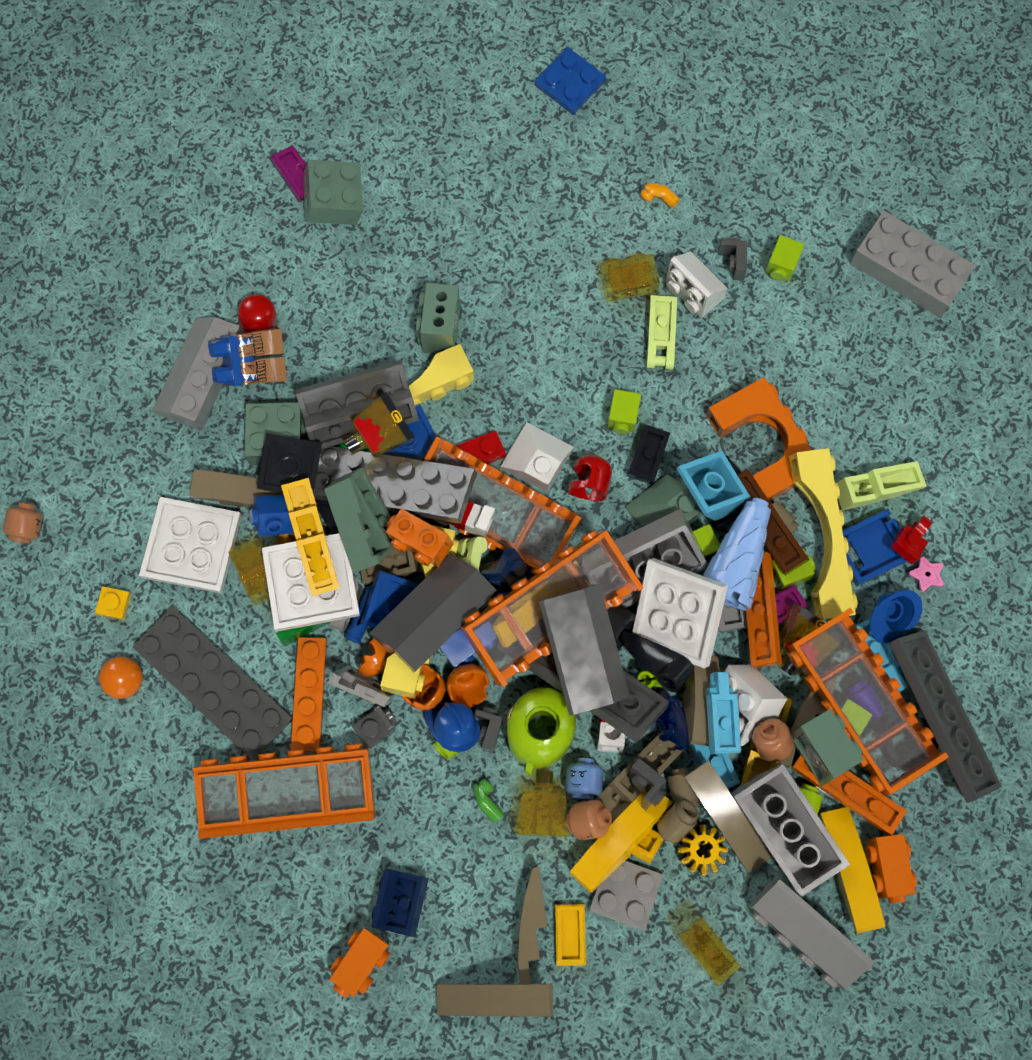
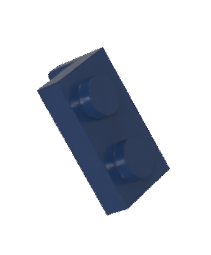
(507, 572)
(399, 902)

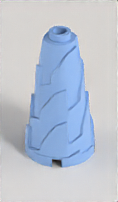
(741, 555)

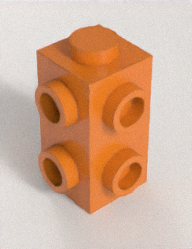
(418, 537)
(891, 867)
(354, 970)

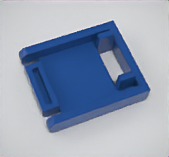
(872, 545)

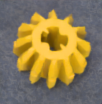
(712, 853)

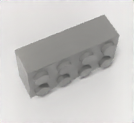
(912, 264)

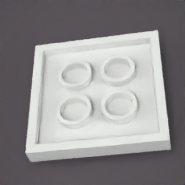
(190, 545)
(290, 593)
(680, 610)

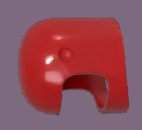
(256, 313)
(599, 478)

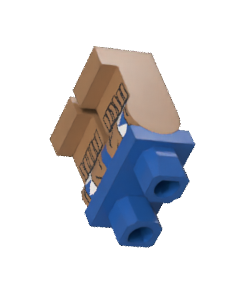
(240, 361)

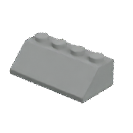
(189, 387)
(665, 539)
(790, 829)
(810, 935)

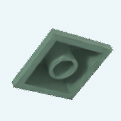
(662, 499)

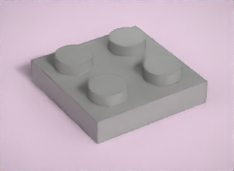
(627, 895)

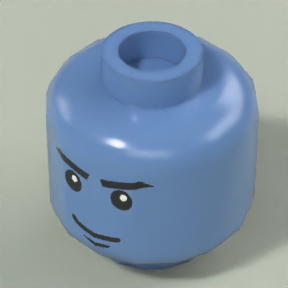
(584, 779)

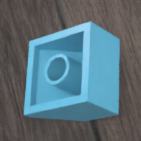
(714, 485)

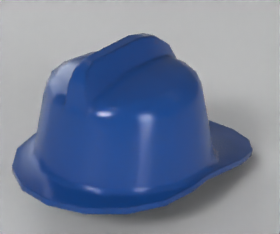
(895, 614)
(453, 725)

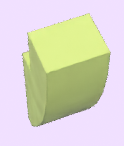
(880, 485)

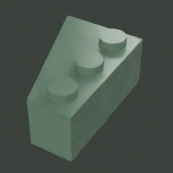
(360, 519)

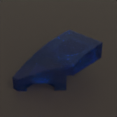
(674, 725)

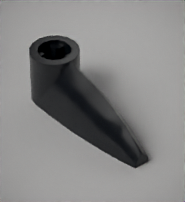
(667, 665)

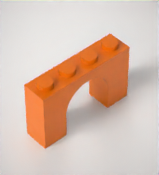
(761, 404)

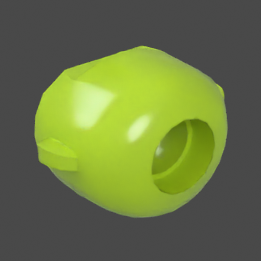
(526, 748)

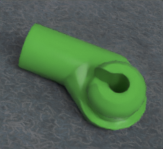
(486, 805)

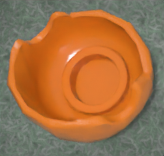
(374, 664)
(120, 677)
(467, 685)
(432, 692)

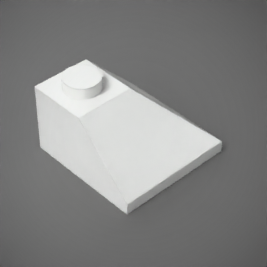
(537, 457)

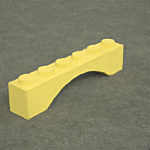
(446, 372)
(814, 477)
(397, 675)

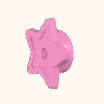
(920, 577)

